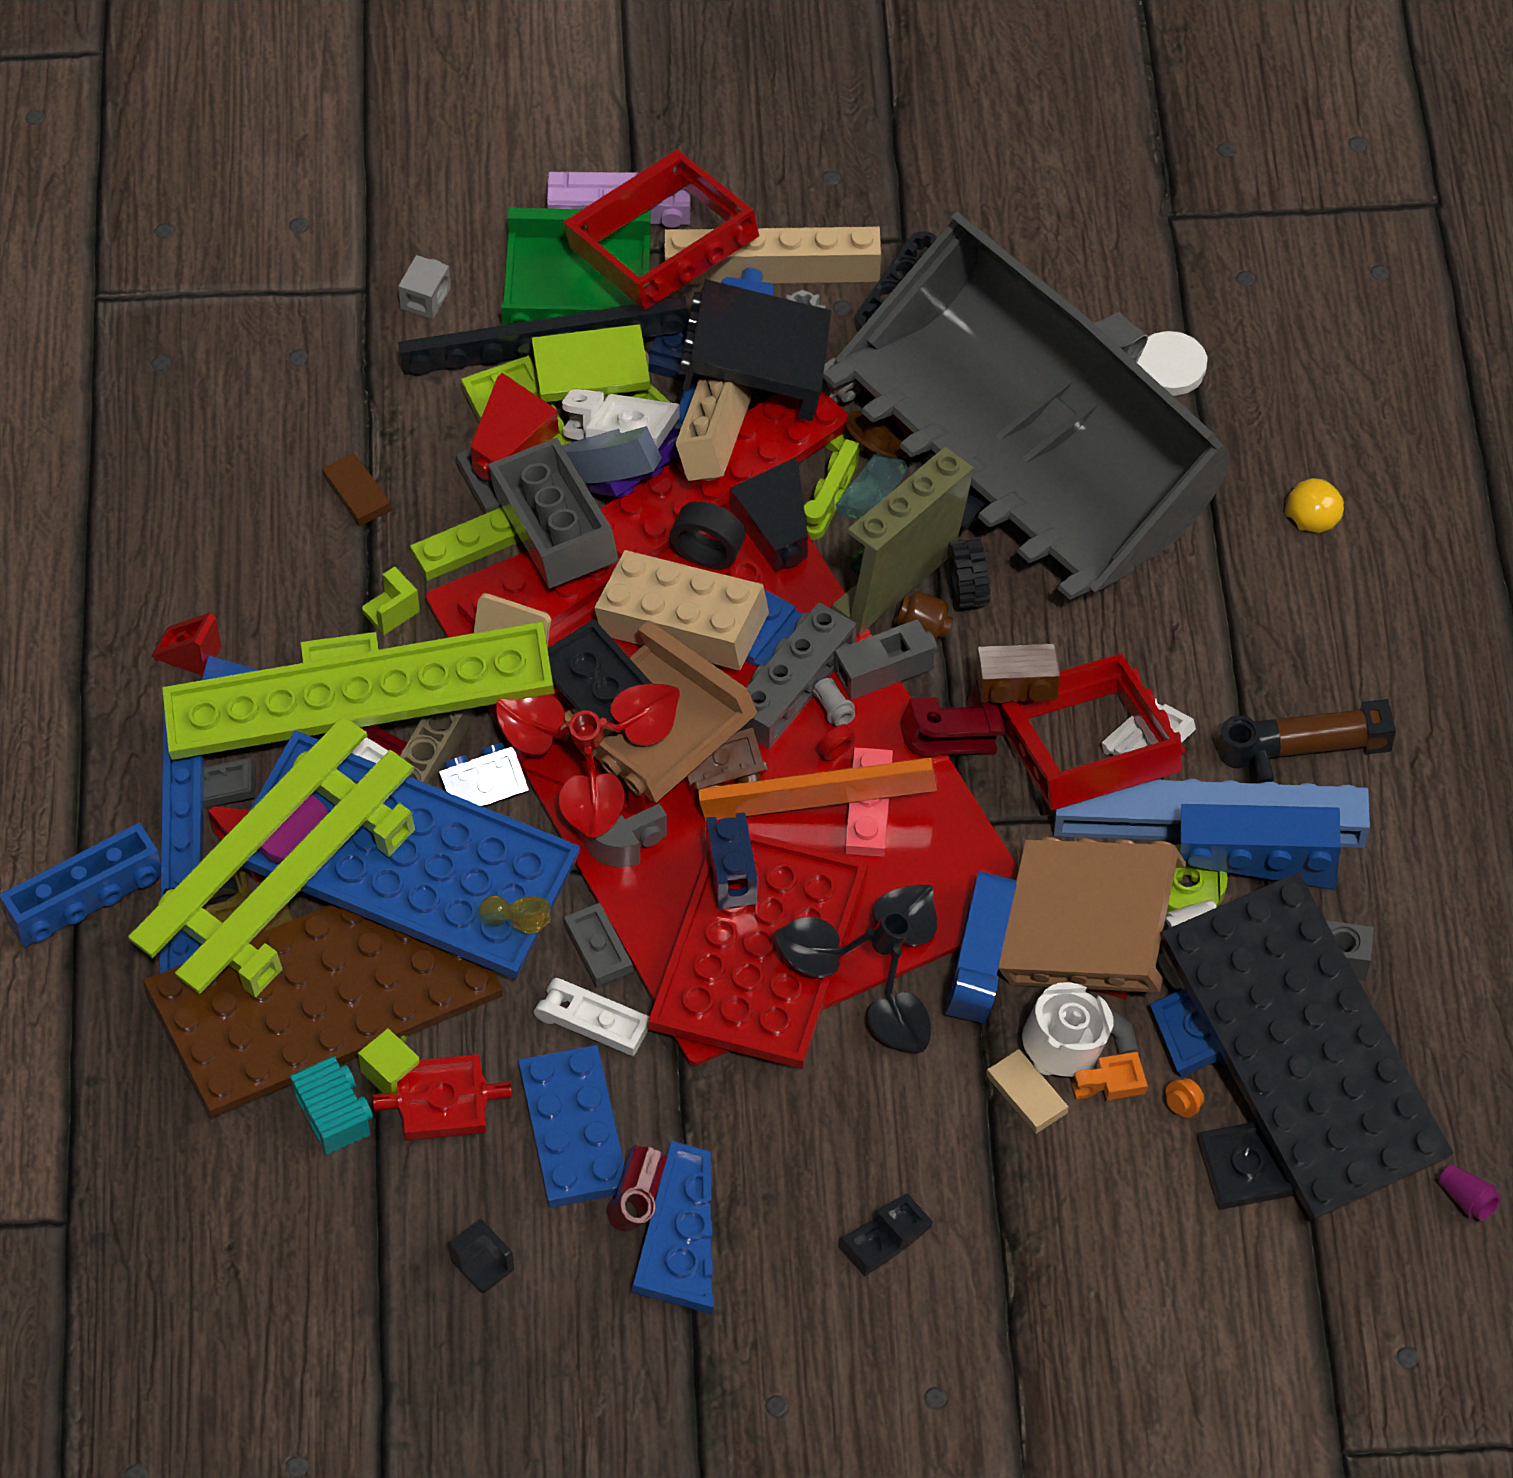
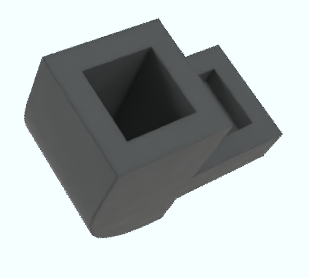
(623, 841)

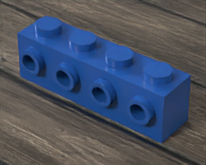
(81, 885)

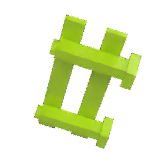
(230, 941)

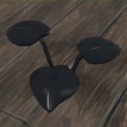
(901, 918)

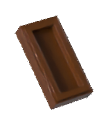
(356, 489)

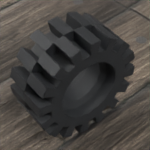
(968, 573)

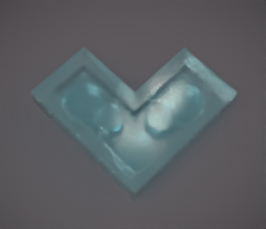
(871, 485)

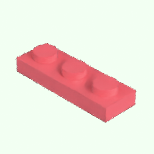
(868, 817)

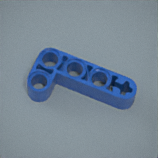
(980, 948)

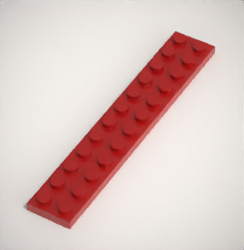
(646, 515)

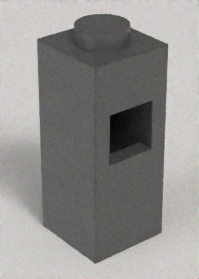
(885, 659)

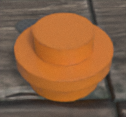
(1184, 1097)

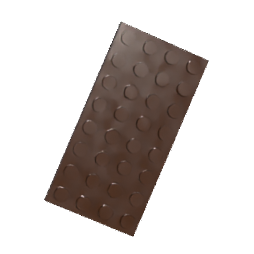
(335, 995)

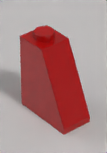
(511, 424)

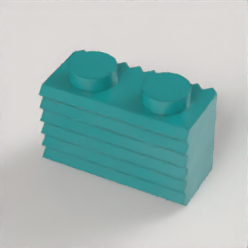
(331, 1105)

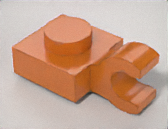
(1116, 1075)

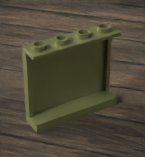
(907, 536)

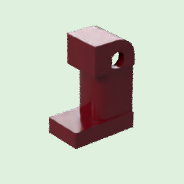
(954, 728)

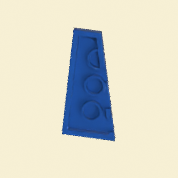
(677, 1244)

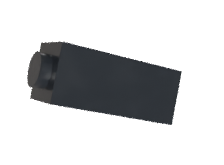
(774, 514)

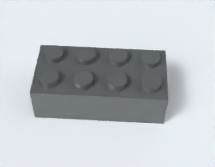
(553, 512)

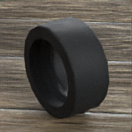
(714, 521)

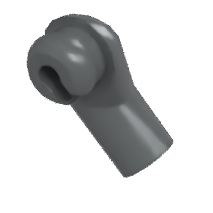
(1124, 1034)

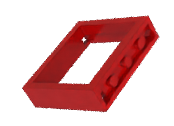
(640, 195)
(1109, 774)

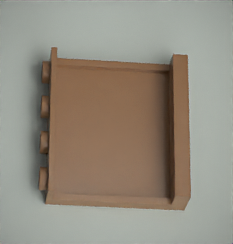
(707, 715)
(1089, 914)

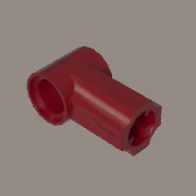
(637, 1186)

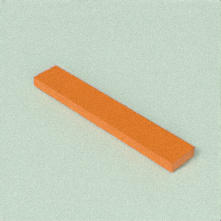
(819, 789)

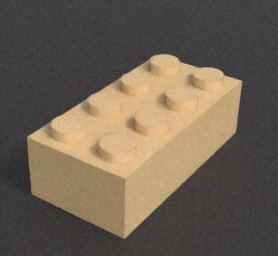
(698, 607)

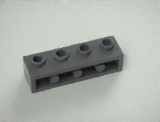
(798, 663)

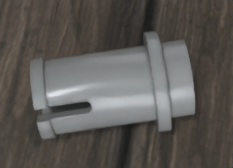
(837, 707)

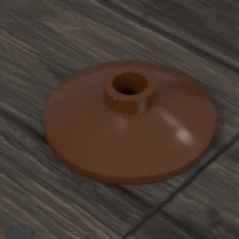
(877, 437)

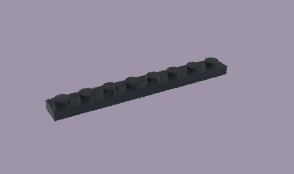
(515, 339)

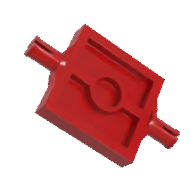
(443, 1098)

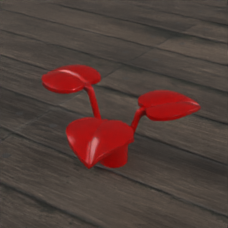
(593, 801)

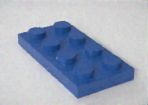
(573, 1125)

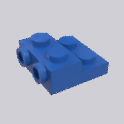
(1185, 1033)

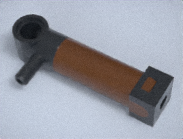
(1366, 728)

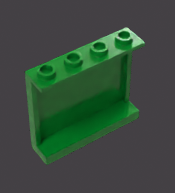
(551, 279)

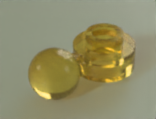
(526, 914)

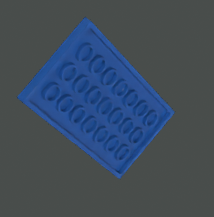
(440, 871)

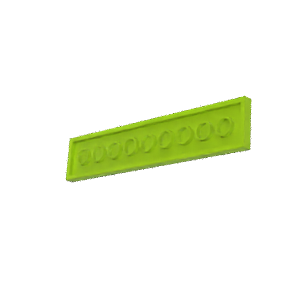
(361, 686)

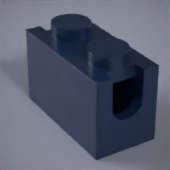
(731, 859)

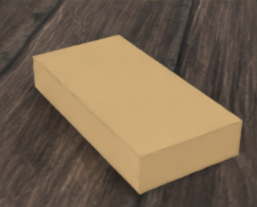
(1027, 1091)

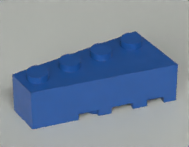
(1263, 841)

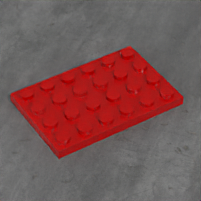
(726, 971)

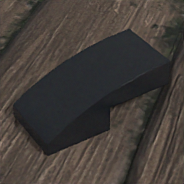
(886, 1235)

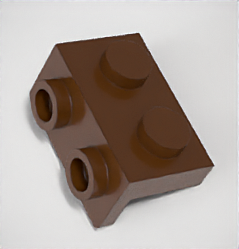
(732, 762)

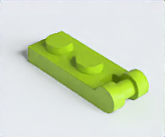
(829, 490)

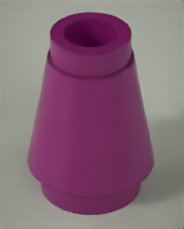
(1470, 1192)

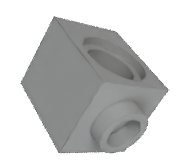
(424, 287)

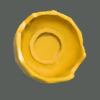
(1314, 505)

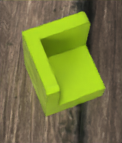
(395, 604)
(387, 1061)

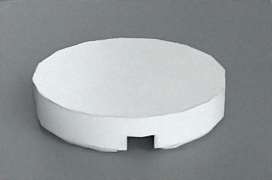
(1174, 361)

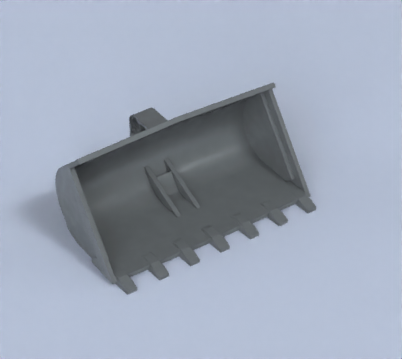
(1040, 405)

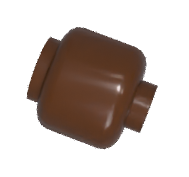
(928, 610)

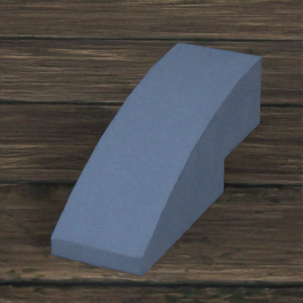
(614, 455)

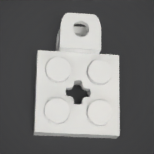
(617, 413)

